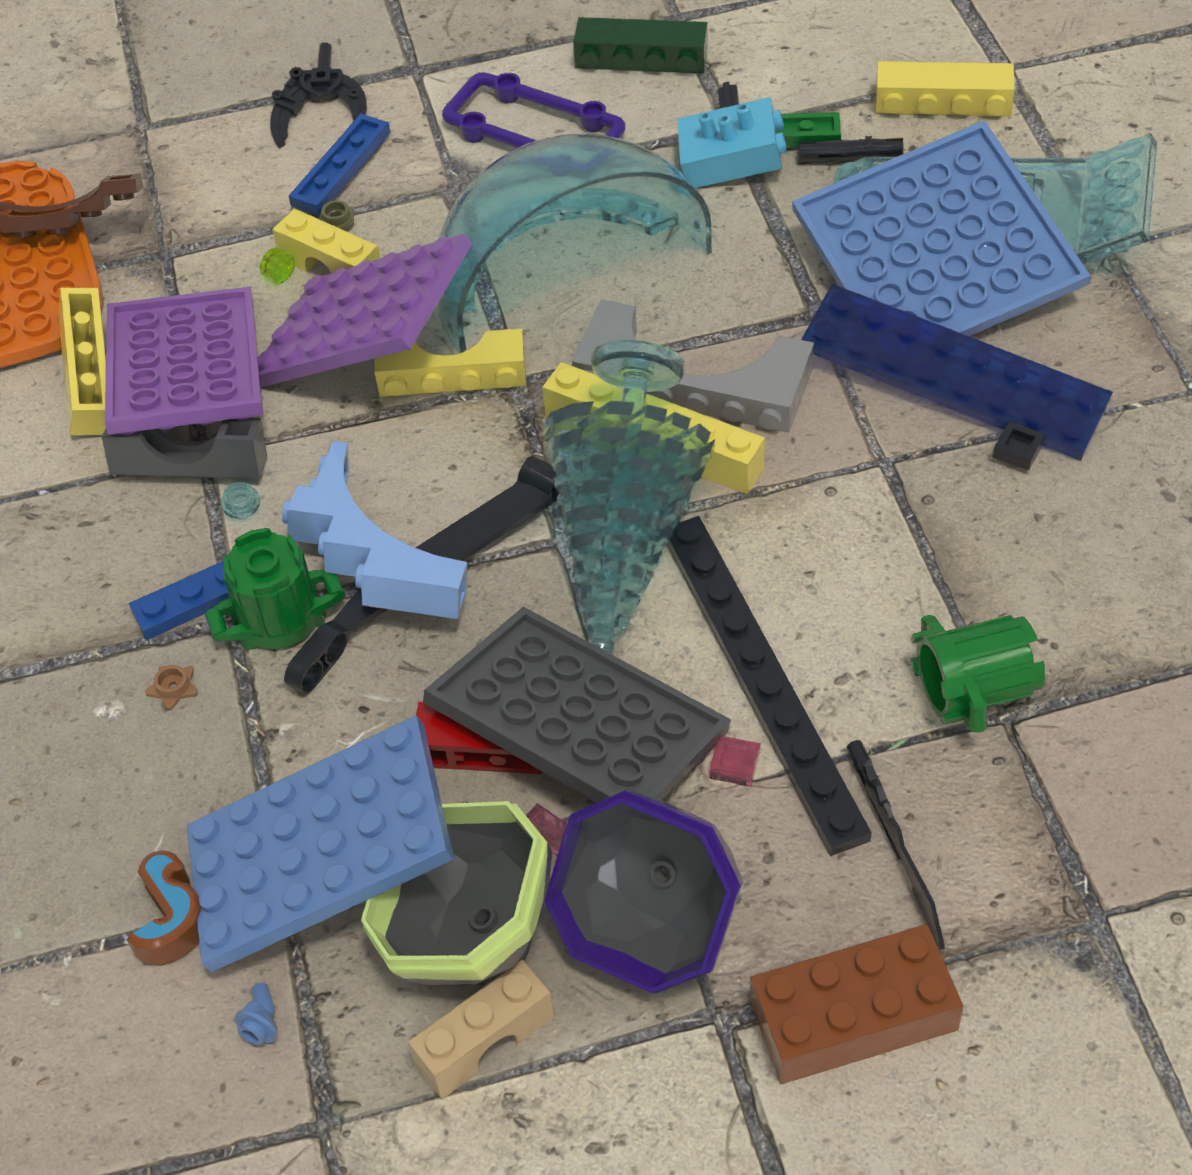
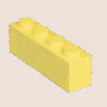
(945, 88)
(83, 359)

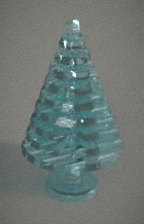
(623, 480)

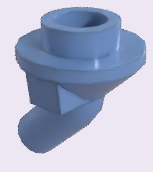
(256, 1018)

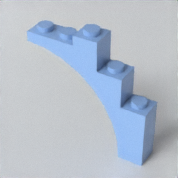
(352, 545)

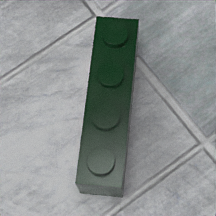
(641, 45)

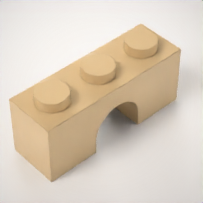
(453, 1045)

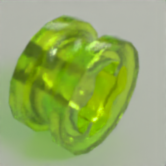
(277, 265)

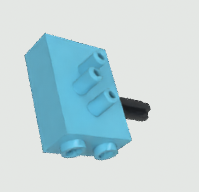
(731, 140)

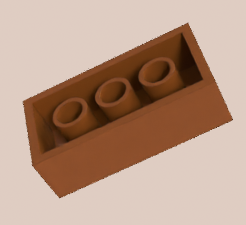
(855, 1003)

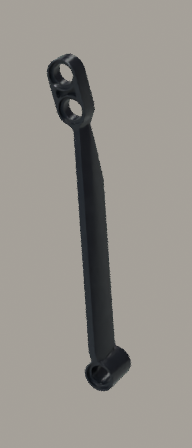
(458, 542)

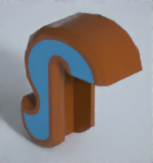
(177, 931)

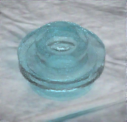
(240, 500)

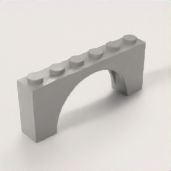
(756, 395)

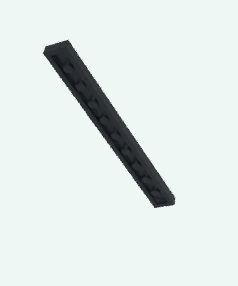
(768, 690)

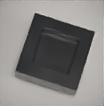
(1019, 445)

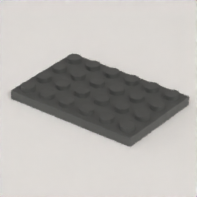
(576, 710)

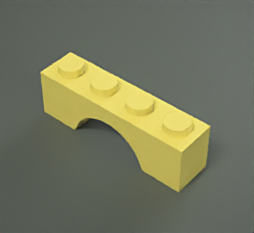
(490, 364)

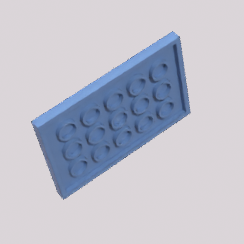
(317, 843)

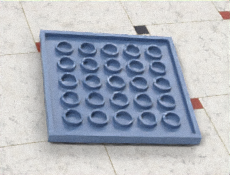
(944, 234)

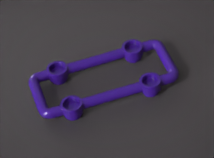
(508, 89)

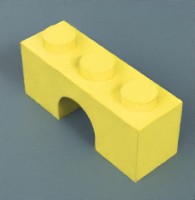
(315, 240)

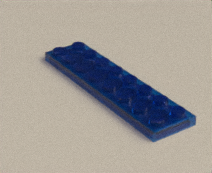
(956, 370)

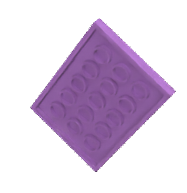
(362, 311)
(181, 361)

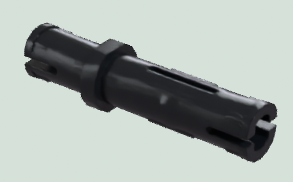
(849, 149)

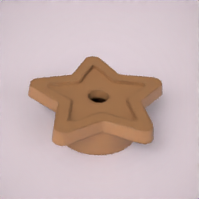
(172, 675)

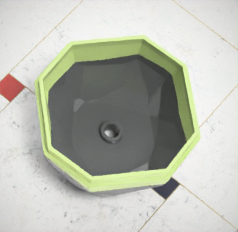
(471, 912)

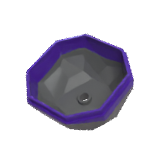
(619, 906)

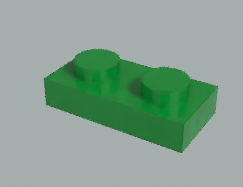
(811, 127)

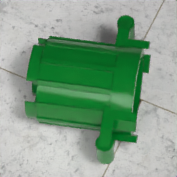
(271, 593)
(976, 667)

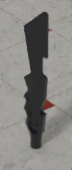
(882, 806)

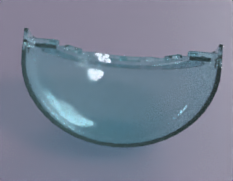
(559, 182)

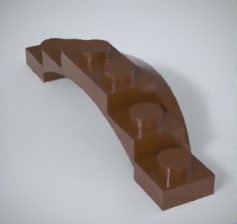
(59, 217)

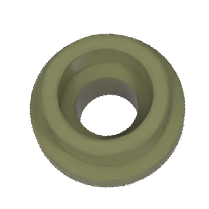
(337, 214)

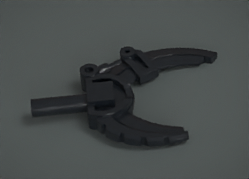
(314, 85)

